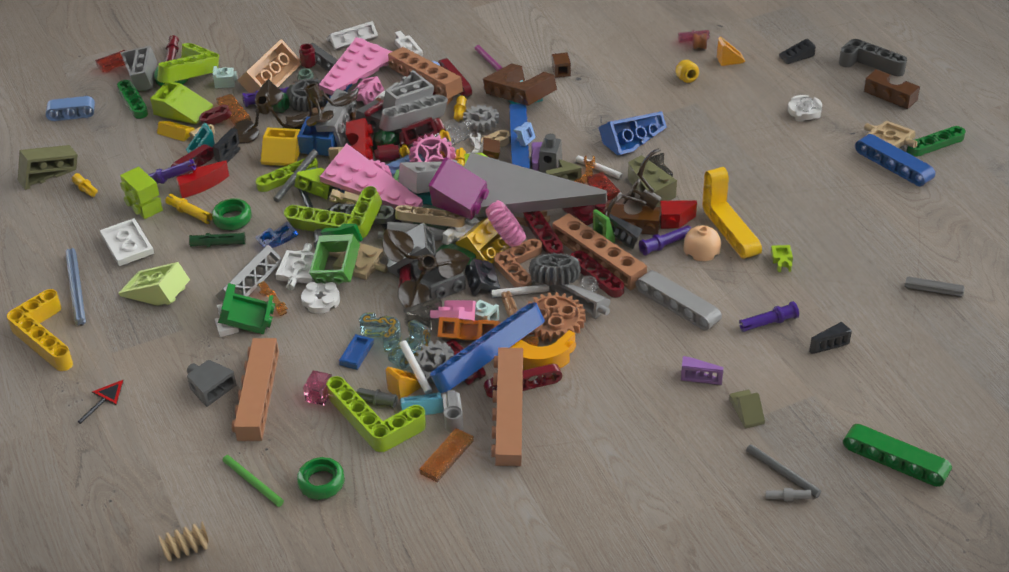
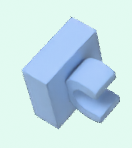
(525, 133)

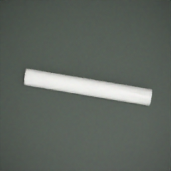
(601, 168)
(521, 290)
(415, 367)

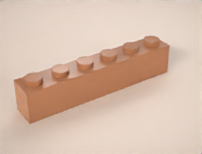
(256, 390)
(509, 407)

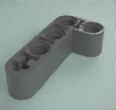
(873, 56)

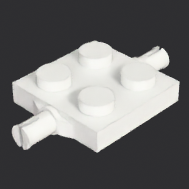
(296, 267)

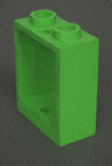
(334, 243)

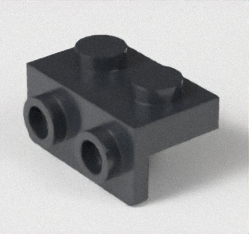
(481, 276)

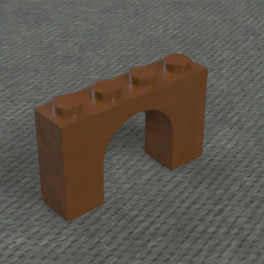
(507, 85)

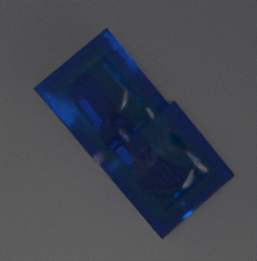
(277, 237)

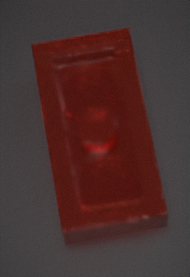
(110, 62)
(601, 181)

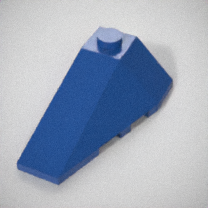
(629, 133)

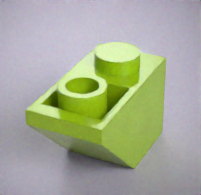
(310, 181)

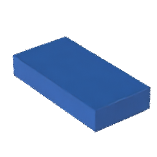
(356, 352)

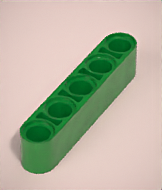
(897, 455)

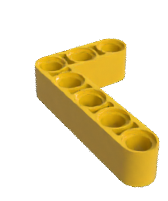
(724, 216)
(26, 325)

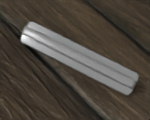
(934, 286)

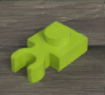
(783, 256)

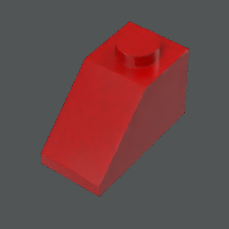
(677, 213)

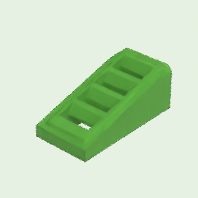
(602, 225)

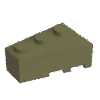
(43, 163)
(663, 183)

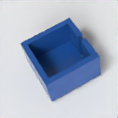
(311, 139)

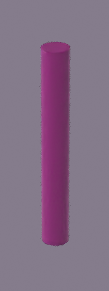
(488, 58)

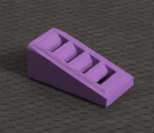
(535, 148)
(694, 370)

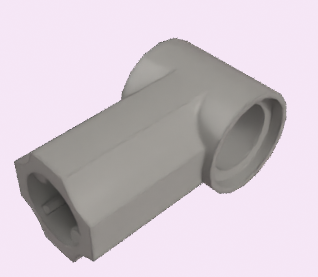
(452, 411)

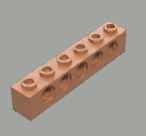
(443, 80)
(582, 237)

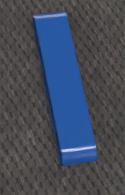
(895, 160)

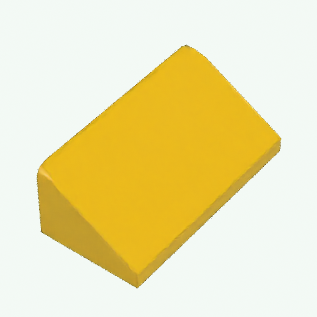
(174, 130)

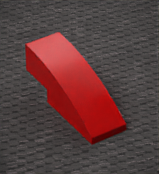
(202, 179)

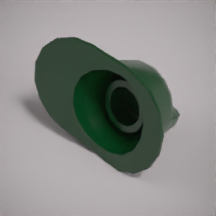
(385, 137)

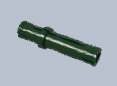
(217, 239)

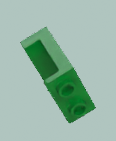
(245, 311)

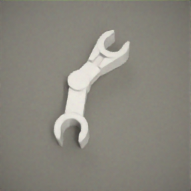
(476, 143)

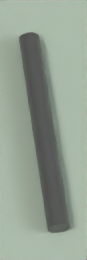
(291, 180)
(783, 470)

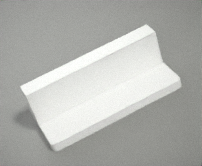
(346, 37)

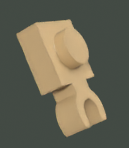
(343, 198)

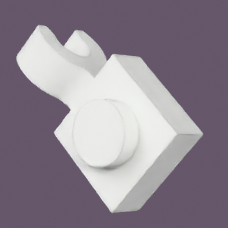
(223, 329)

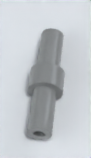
(788, 494)

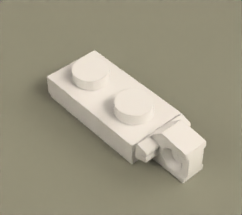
(407, 42)
(455, 233)

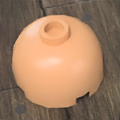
(702, 243)

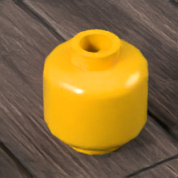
(687, 71)

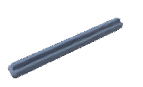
(75, 287)

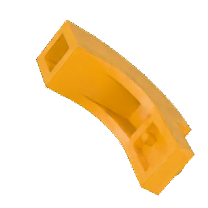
(556, 353)

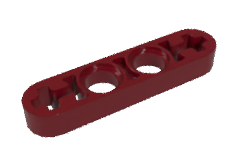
(467, 90)
(542, 232)
(612, 286)
(551, 375)

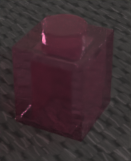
(316, 389)

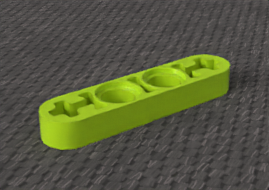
(270, 181)

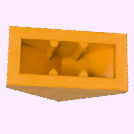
(728, 54)
(401, 382)

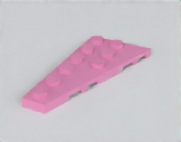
(357, 62)
(355, 172)

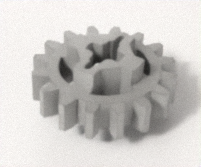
(481, 117)
(438, 352)

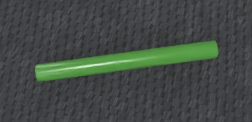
(250, 478)

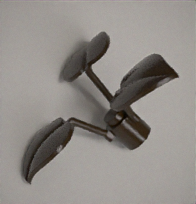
(314, 94)
(267, 95)
(647, 197)
(449, 263)

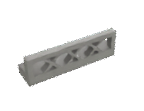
(251, 267)

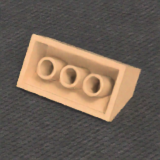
(274, 65)

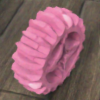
(431, 148)
(505, 223)

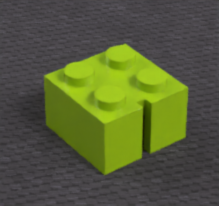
(140, 191)

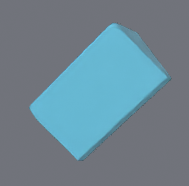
(430, 402)

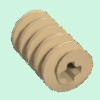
(184, 541)

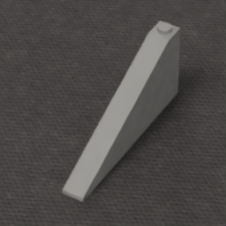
(529, 189)

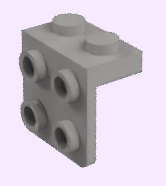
(336, 124)

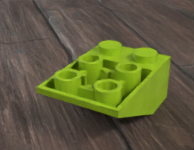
(179, 103)

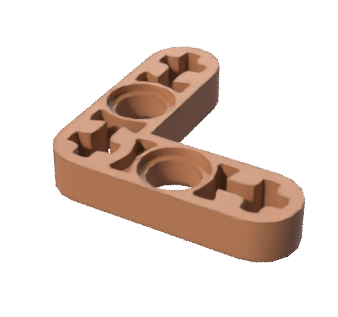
(529, 250)

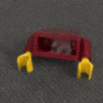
(418, 129)

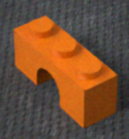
(464, 329)

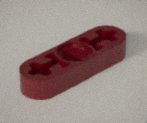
(202, 155)

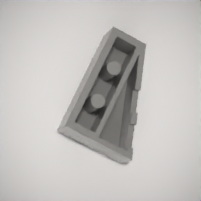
(141, 66)
(409, 89)
(418, 175)

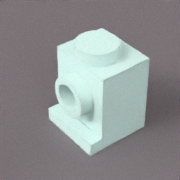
(224, 77)
(486, 311)

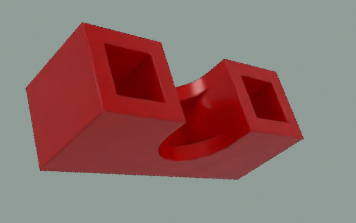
(359, 136)

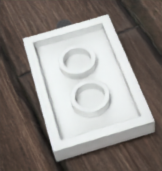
(127, 242)

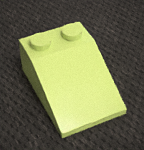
(156, 284)

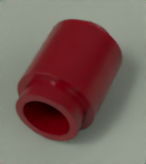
(307, 55)
(387, 153)

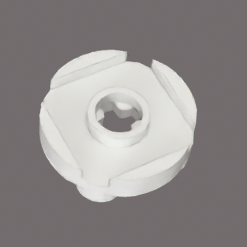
(799, 115)
(328, 292)

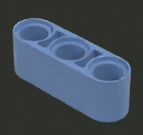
(80, 108)

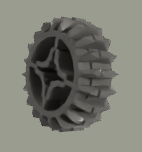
(297, 95)
(554, 269)

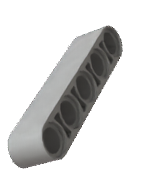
(410, 112)
(678, 300)

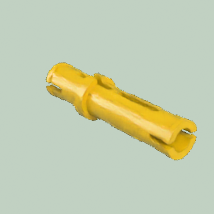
(184, 206)

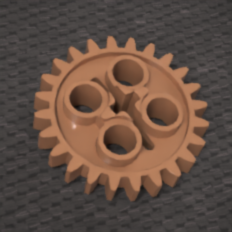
(559, 315)

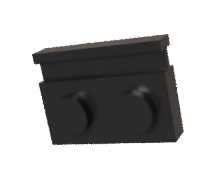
(227, 146)

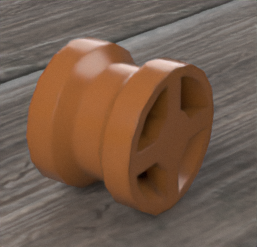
(699, 41)

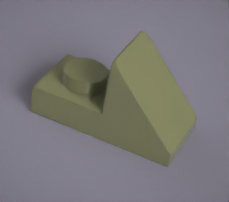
(566, 170)
(748, 408)

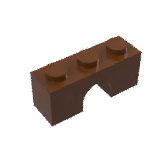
(902, 95)
(647, 219)

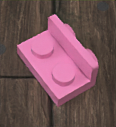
(369, 89)
(455, 309)

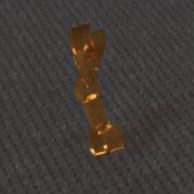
(589, 165)
(265, 290)

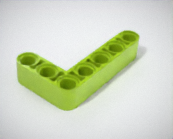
(193, 63)
(313, 218)
(377, 433)

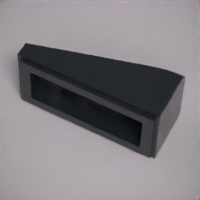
(800, 51)
(627, 233)
(831, 338)

